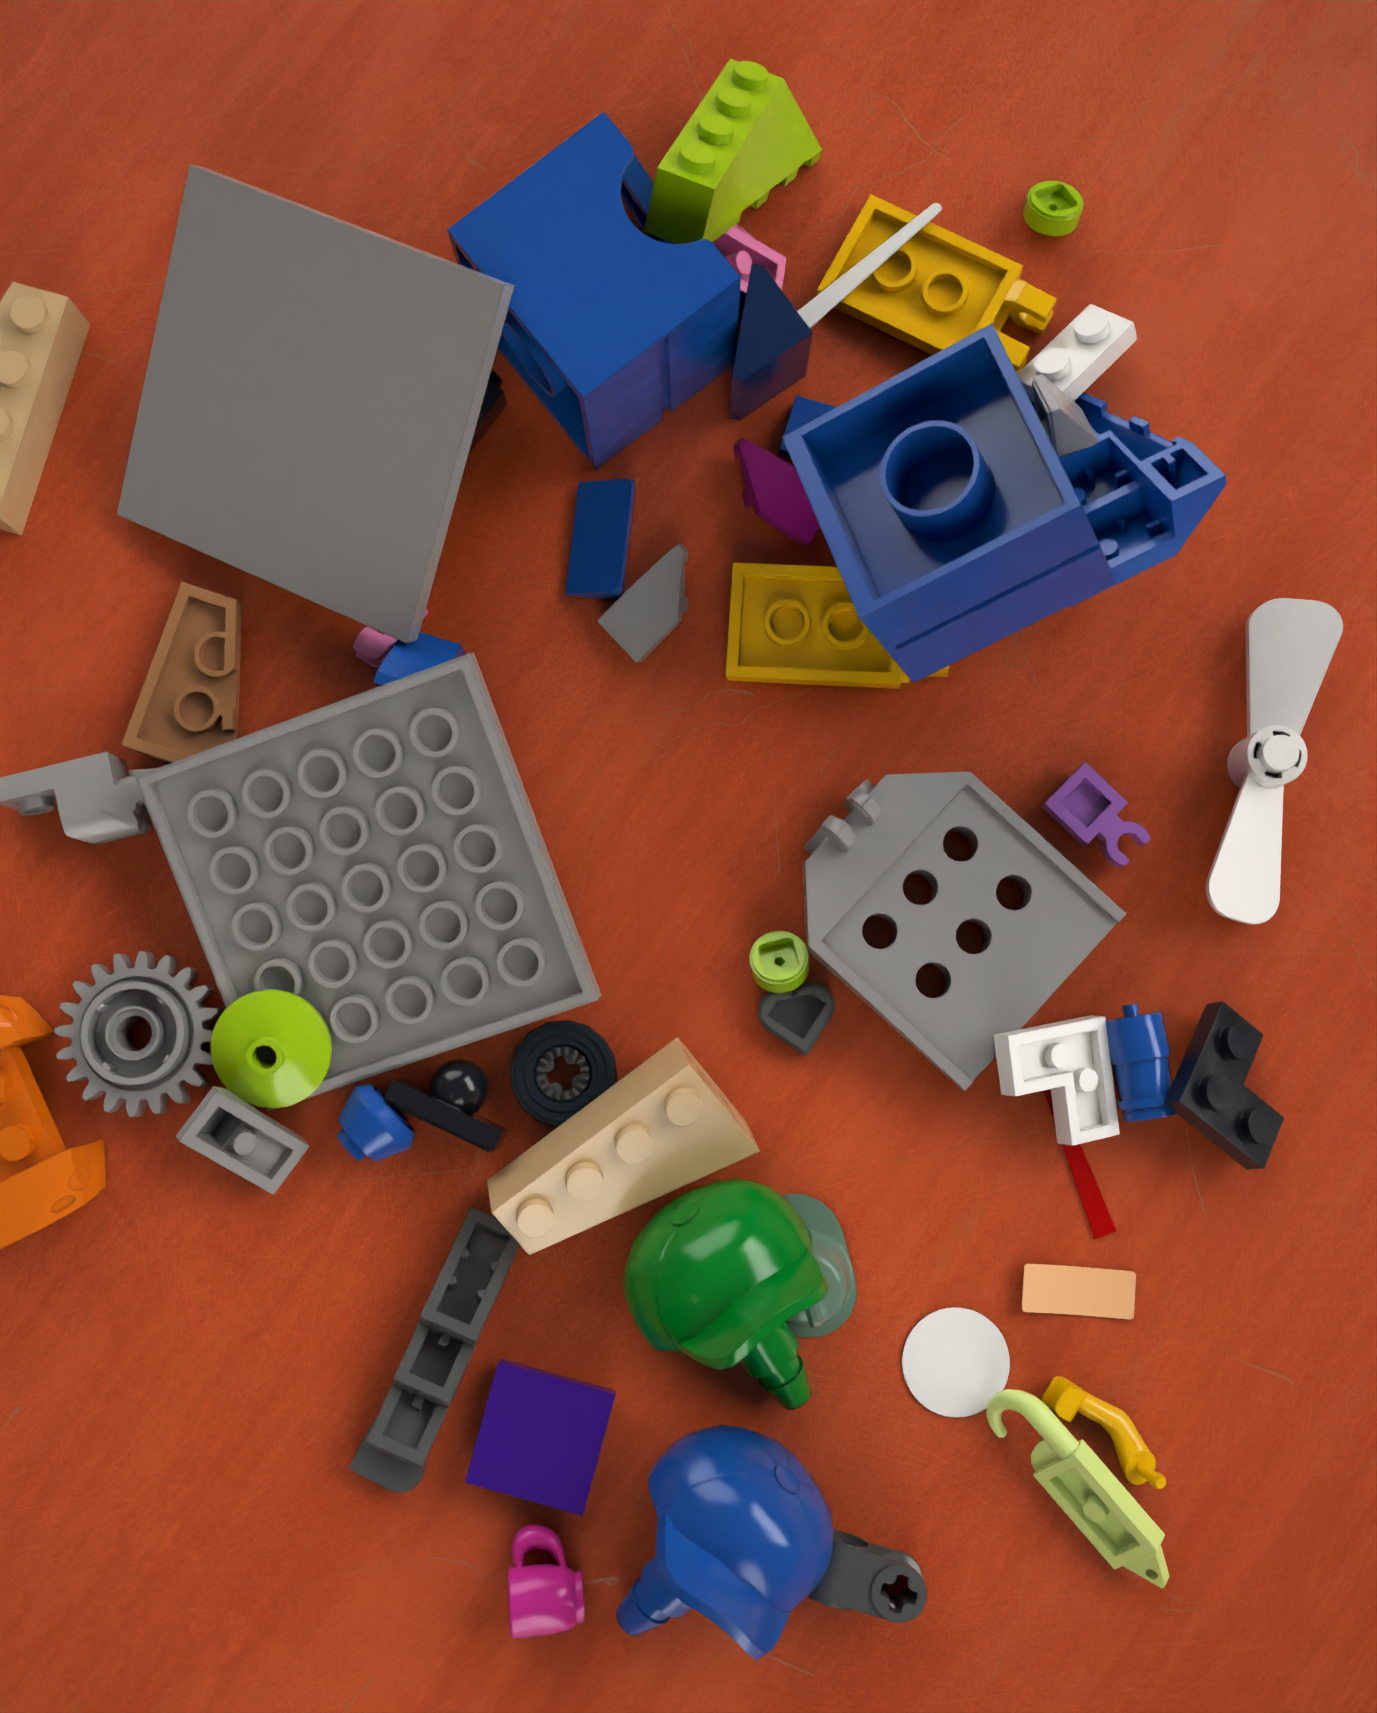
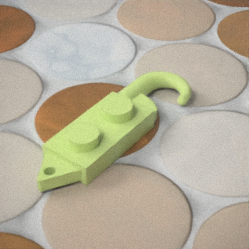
(1086, 1489)

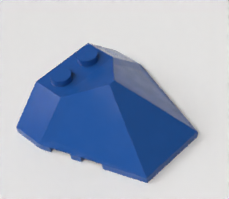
(1139, 489)

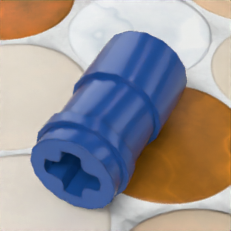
(1140, 1063)

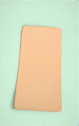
(1079, 1291)

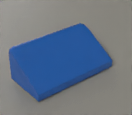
(601, 539)

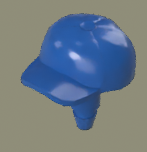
(734, 1539)

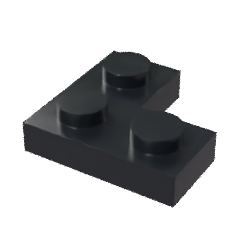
(1212, 1089)

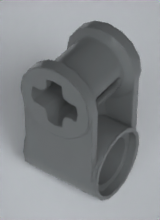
(859, 1580)

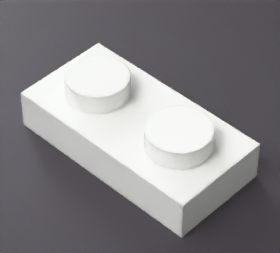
(1081, 352)

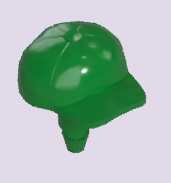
(723, 1278)

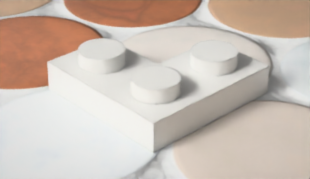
(1074, 1064)

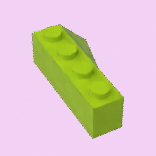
(730, 155)

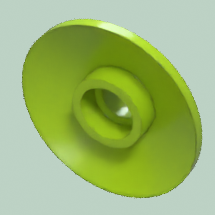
(290, 1029)

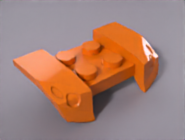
(36, 1171)

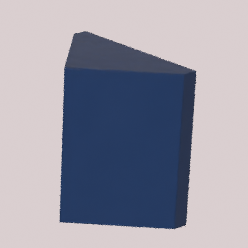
(770, 346)

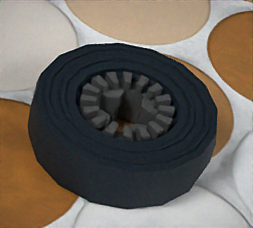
(536, 1056)

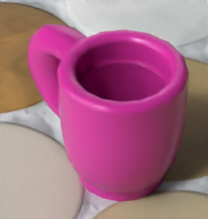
(542, 1596)

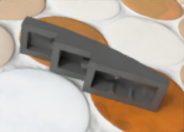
(444, 1340)

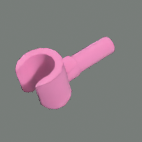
(373, 646)

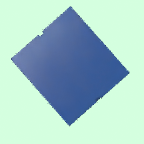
(598, 311)
(947, 507)

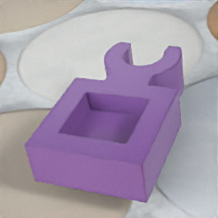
(1089, 808)

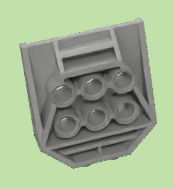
(1026, 952)

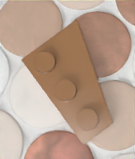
(192, 680)

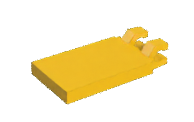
(935, 285)
(803, 630)

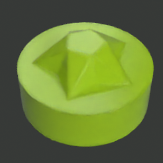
(1053, 208)
(779, 961)

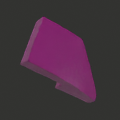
(776, 492)

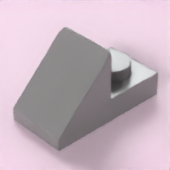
(243, 1139)

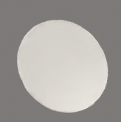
(955, 1362)

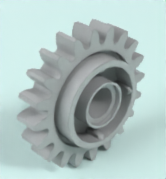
(104, 1026)

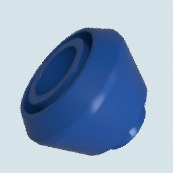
(373, 1125)

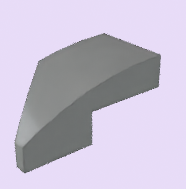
(650, 606)

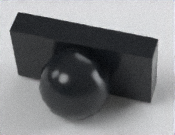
(454, 1097)

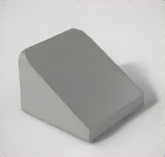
(1061, 418)

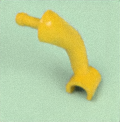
(1132, 1452)

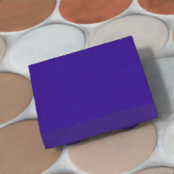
(540, 1436)

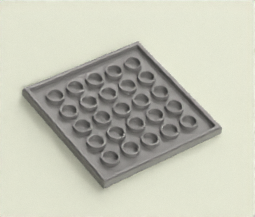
(310, 400)
(376, 872)

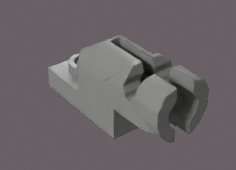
(91, 793)

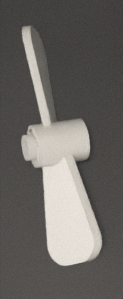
(1286, 662)

